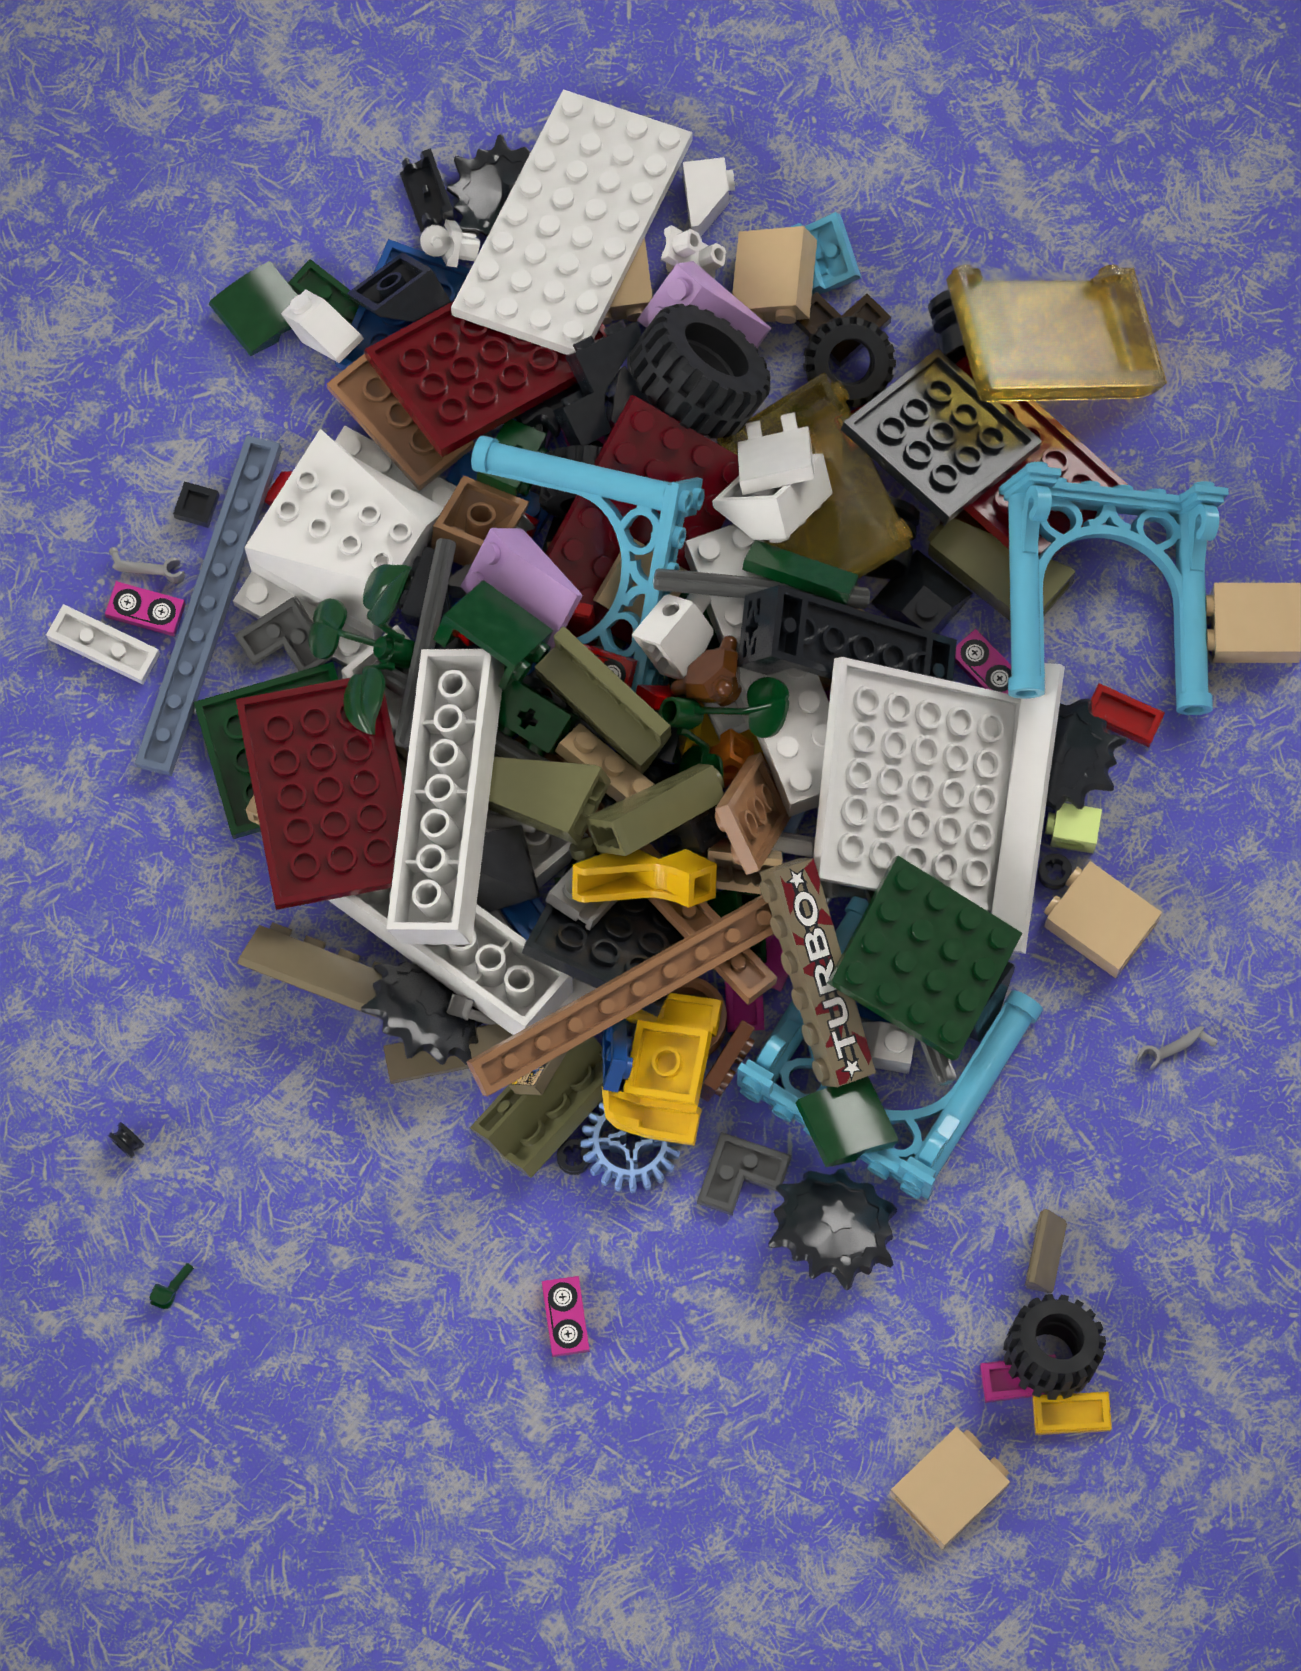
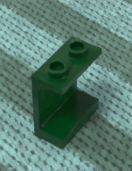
(499, 629)

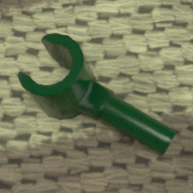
(163, 1296)

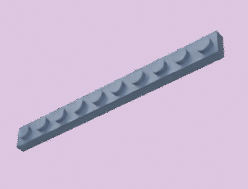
(208, 606)

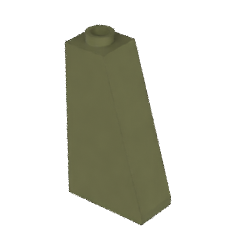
(983, 565)
(547, 794)
(655, 810)

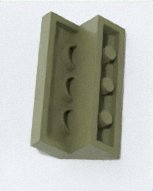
(603, 701)
(533, 1127)

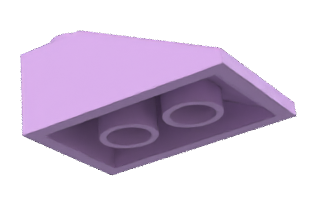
(694, 286)
(526, 576)

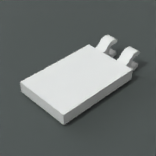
(775, 458)

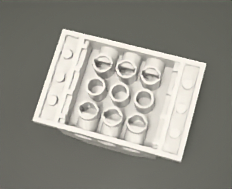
(333, 526)

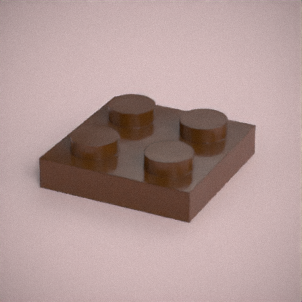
(733, 1052)

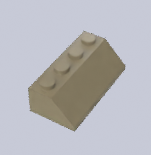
(310, 966)

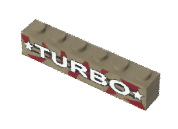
(809, 957)

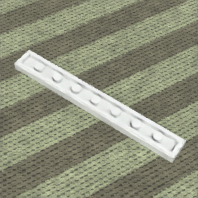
(1027, 805)

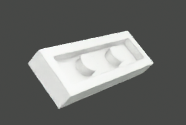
(103, 644)

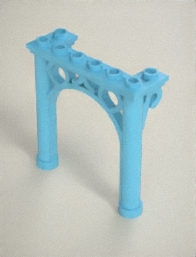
(599, 485)
(1188, 522)
(955, 1108)

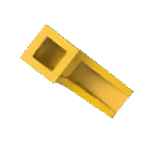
(677, 878)

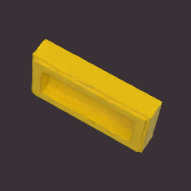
(1072, 1415)

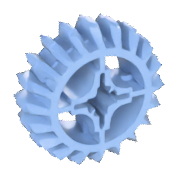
(613, 1143)

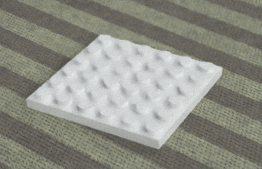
(914, 775)

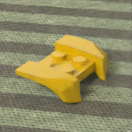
(666, 1070)

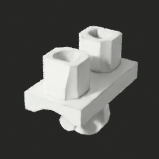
(450, 243)
(689, 247)

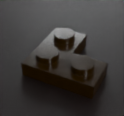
(823, 312)

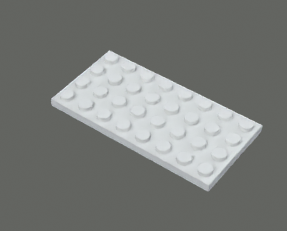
(572, 223)

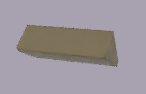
(1046, 1252)

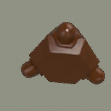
(712, 676)

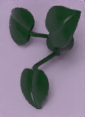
(366, 691)
(766, 710)

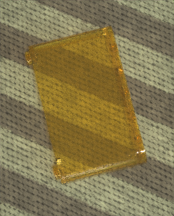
(1057, 337)
(858, 521)

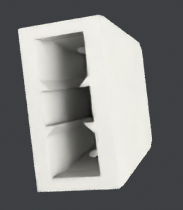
(675, 633)

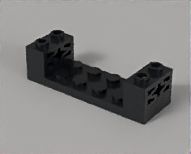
(807, 632)

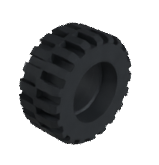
(700, 370)

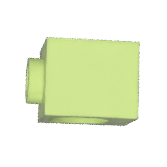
(1074, 828)

